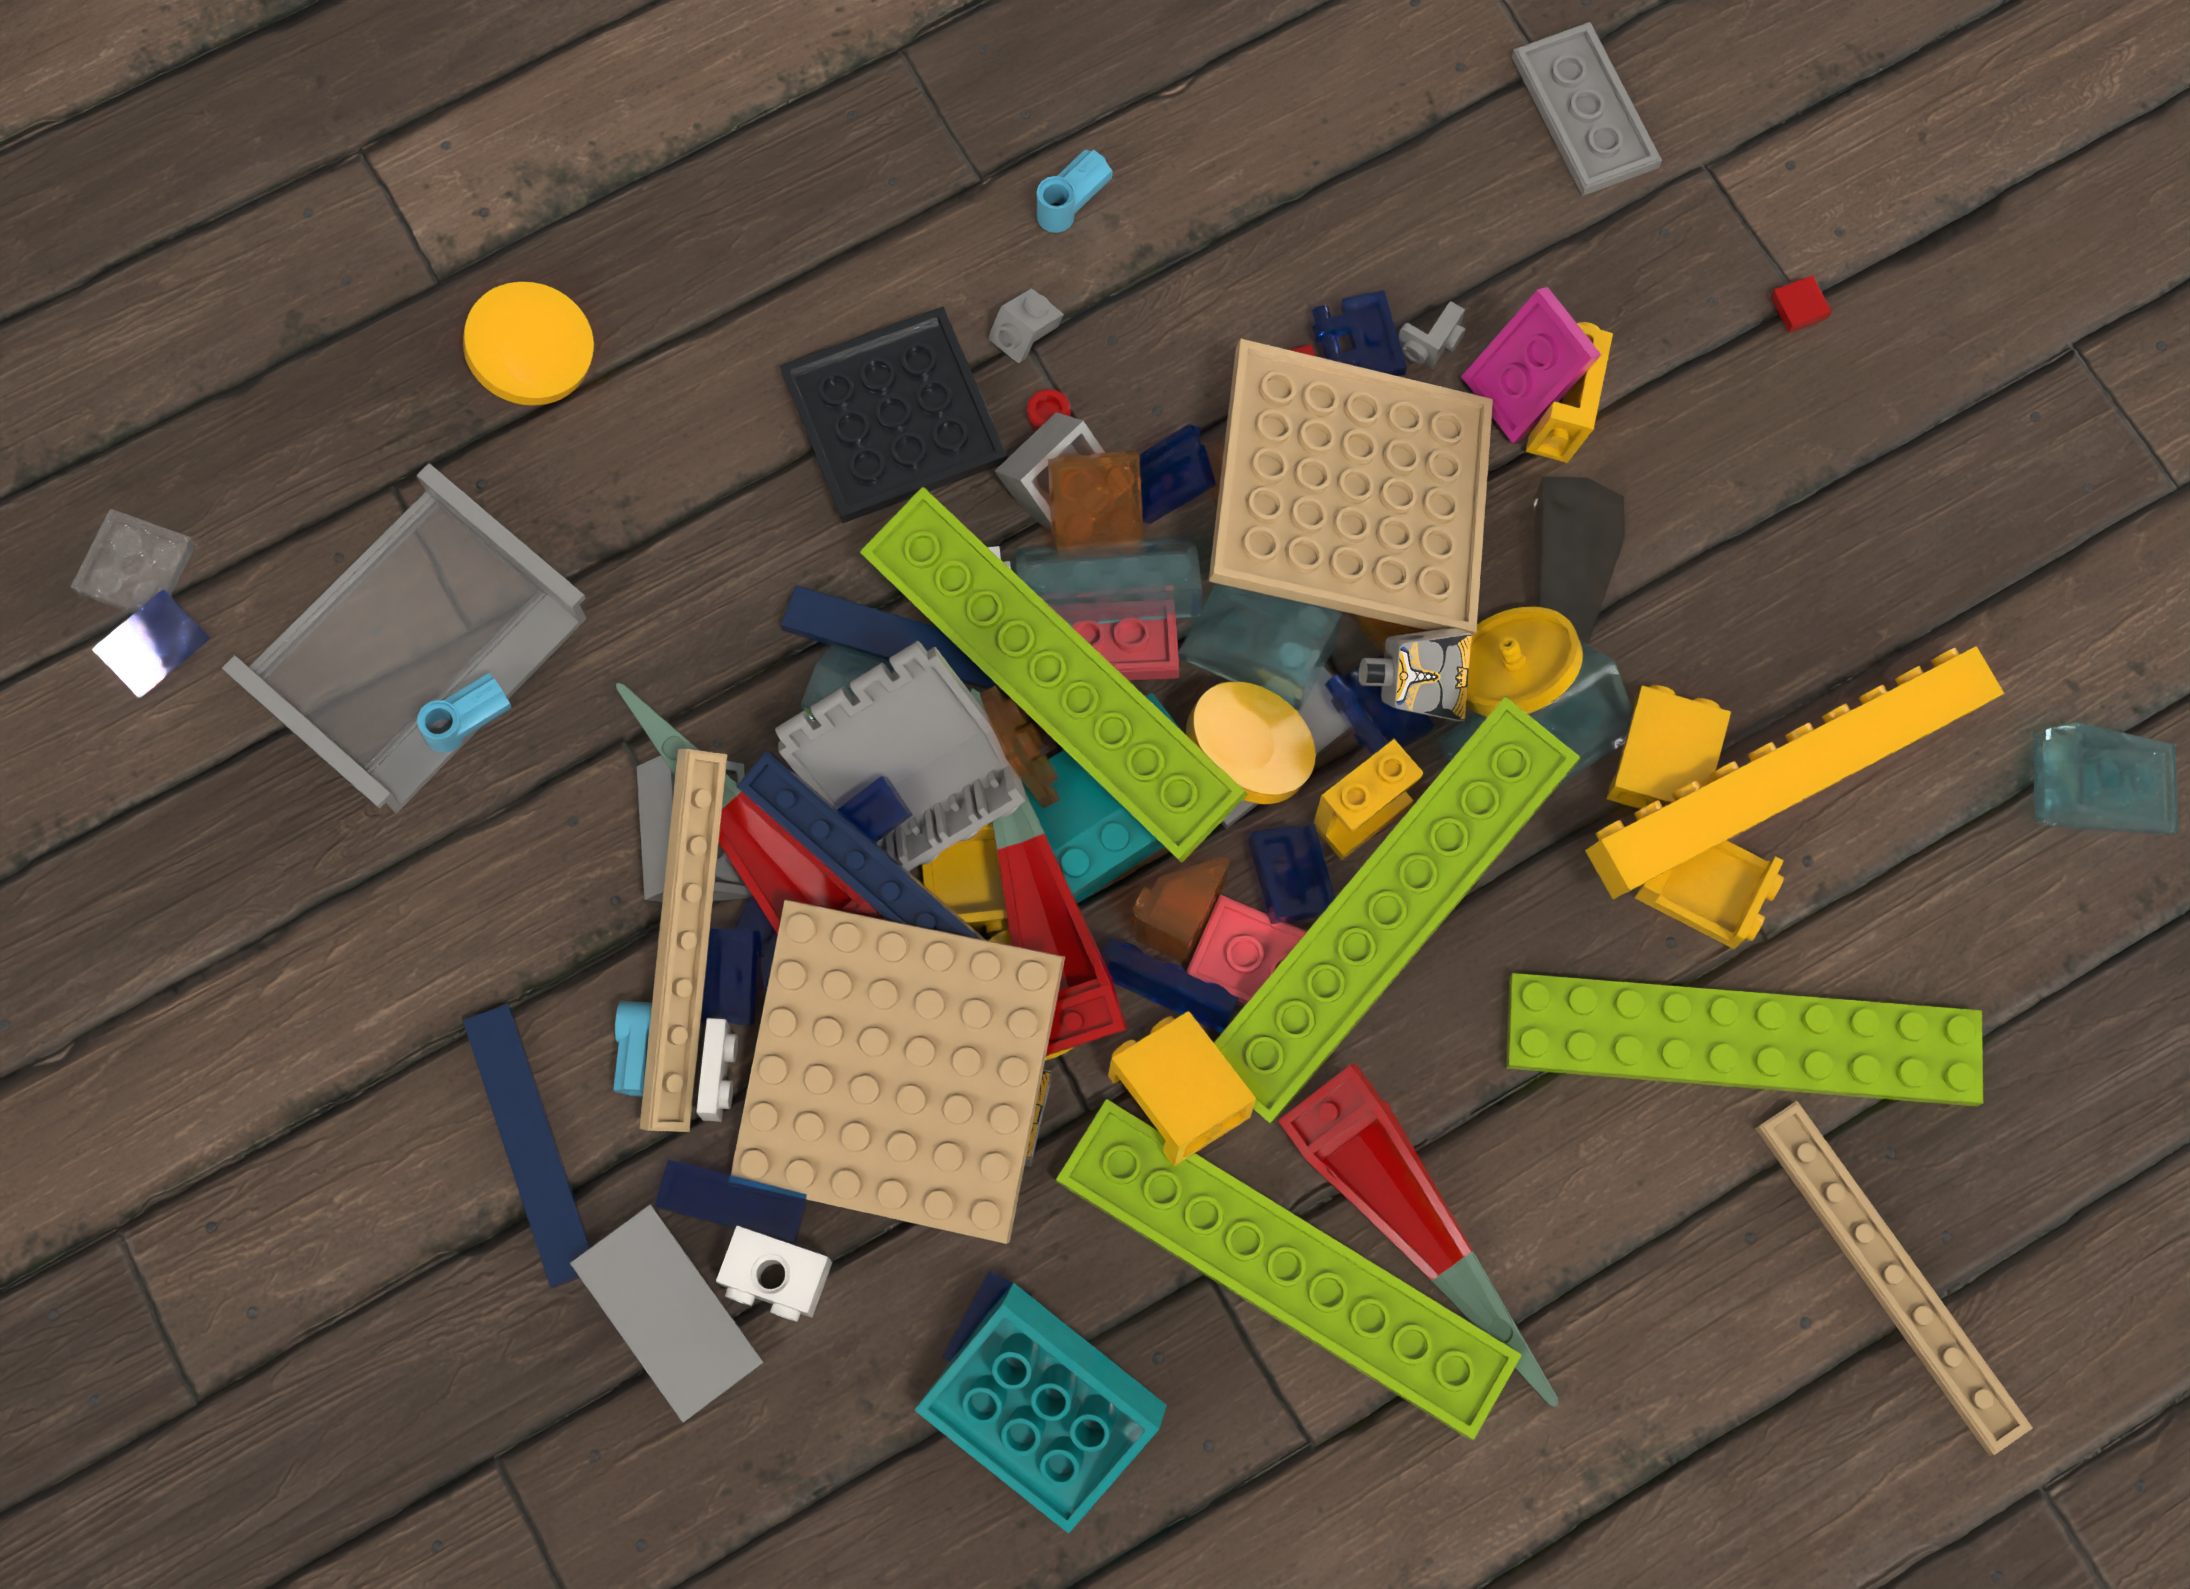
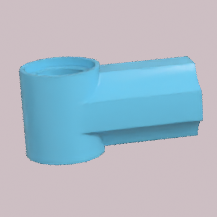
(1071, 189)
(467, 710)
(632, 1033)

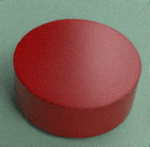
(1045, 405)

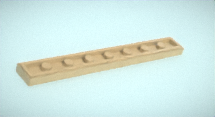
(683, 941)
(1894, 1279)

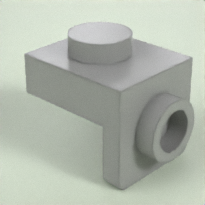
(1024, 322)
(1444, 335)

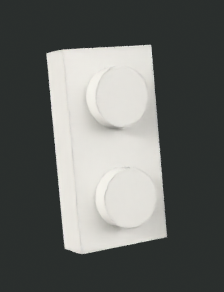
(714, 1089)

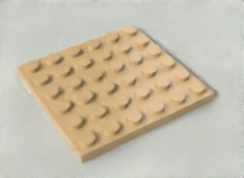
(1352, 490)
(898, 1070)

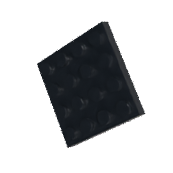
(893, 414)

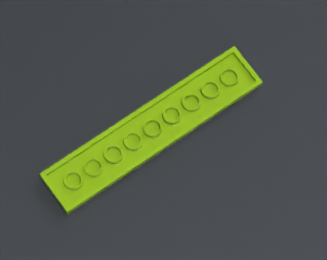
(1054, 675)
(1393, 905)
(1745, 1039)
(1291, 1271)

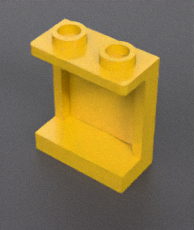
(1571, 422)
(1667, 747)
(1367, 799)
(971, 882)
(1717, 892)
(1182, 1085)

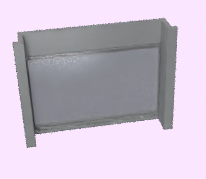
(409, 626)

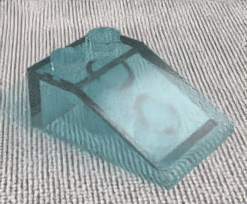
(1263, 641)
(2104, 780)

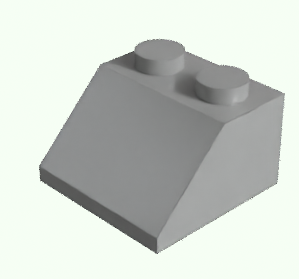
(1027, 468)

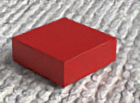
(1800, 304)

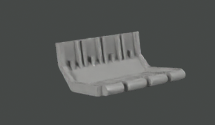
(921, 735)

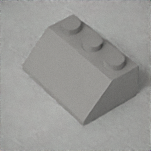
(655, 810)

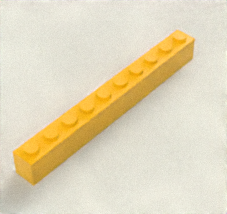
(1793, 772)

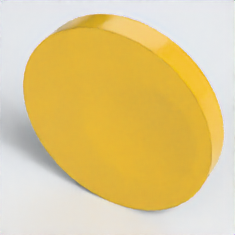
(528, 343)
(1523, 656)
(1254, 740)

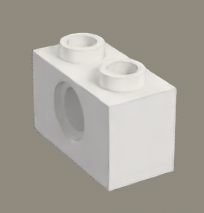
(752, 1253)

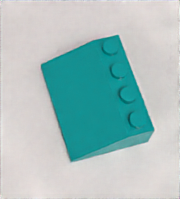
(1090, 828)
(1042, 1408)

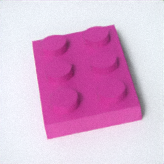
(1531, 364)

